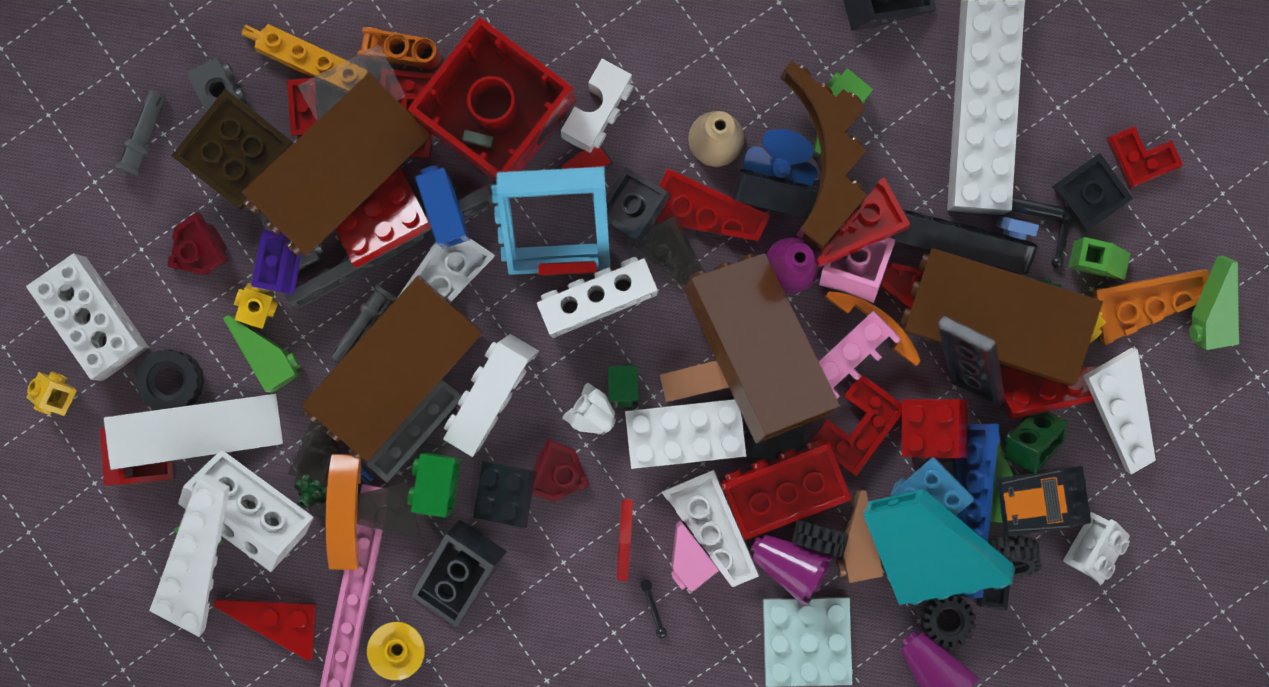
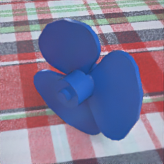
(789, 153)

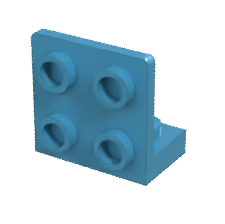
(939, 484)

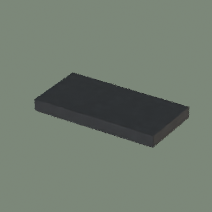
(972, 361)

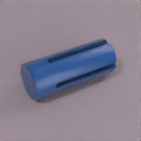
(365, 476)

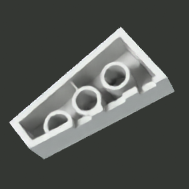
(489, 394)

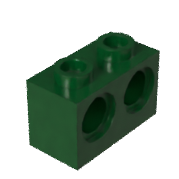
(623, 385)
(1035, 440)

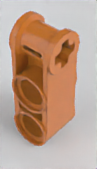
(413, 48)

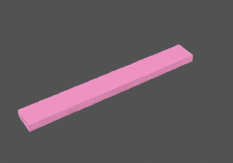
(351, 609)

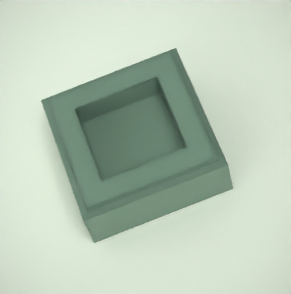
(479, 141)

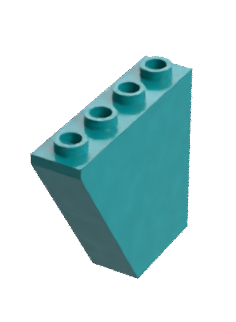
(931, 550)

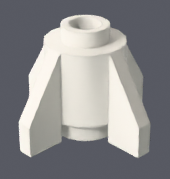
(591, 412)

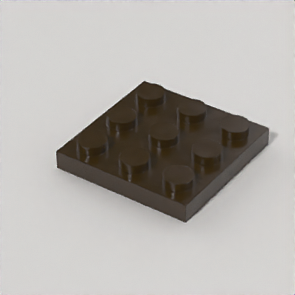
(231, 147)

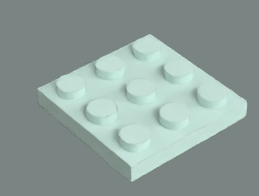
(807, 642)

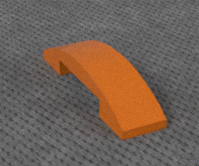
(846, 302)
(342, 512)

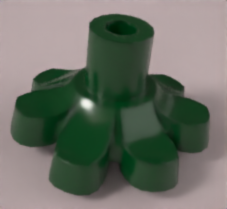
(310, 492)

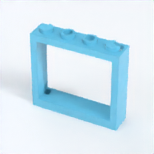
(542, 183)

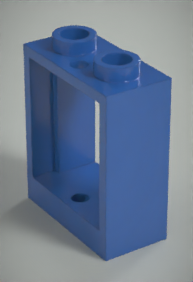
(442, 207)

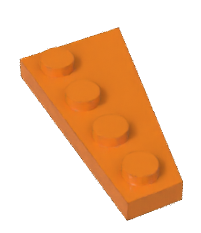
(1146, 302)

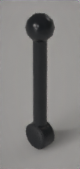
(1057, 261)
(646, 586)

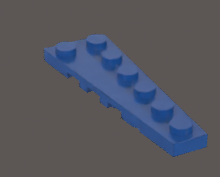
(977, 477)

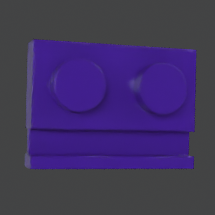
(275, 264)

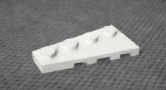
(1123, 407)
(710, 518)

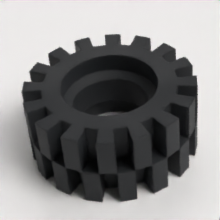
(819, 538)
(1020, 552)
(960, 632)

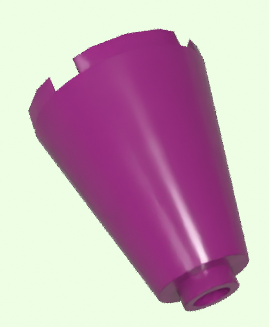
(794, 276)
(792, 566)
(934, 665)

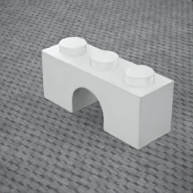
(587, 128)

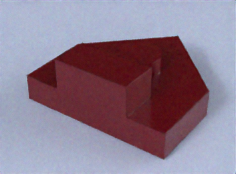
(197, 246)
(557, 472)

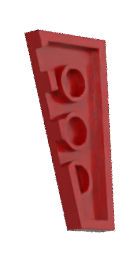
(708, 209)
(1032, 394)

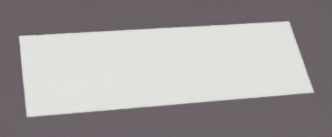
(192, 431)

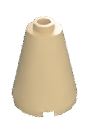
(716, 138)

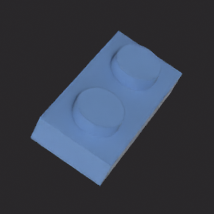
(1017, 228)

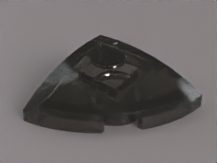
(314, 454)

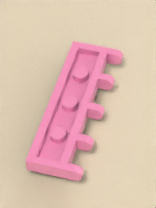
(855, 348)

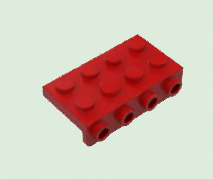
(785, 488)

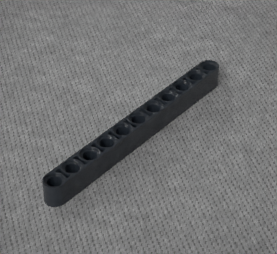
(924, 232)

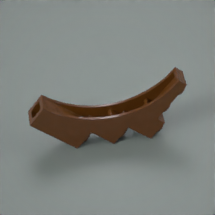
(839, 154)

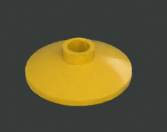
(381, 653)

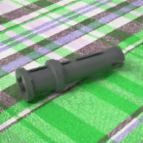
(137, 146)
(370, 313)

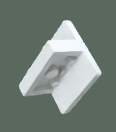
(1098, 548)

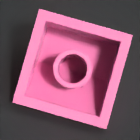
(860, 271)
(689, 560)

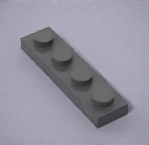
(414, 431)

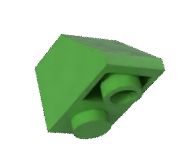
(1099, 258)

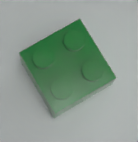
(434, 484)

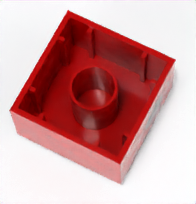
(496, 92)

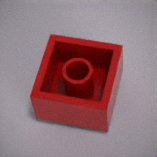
(935, 428)

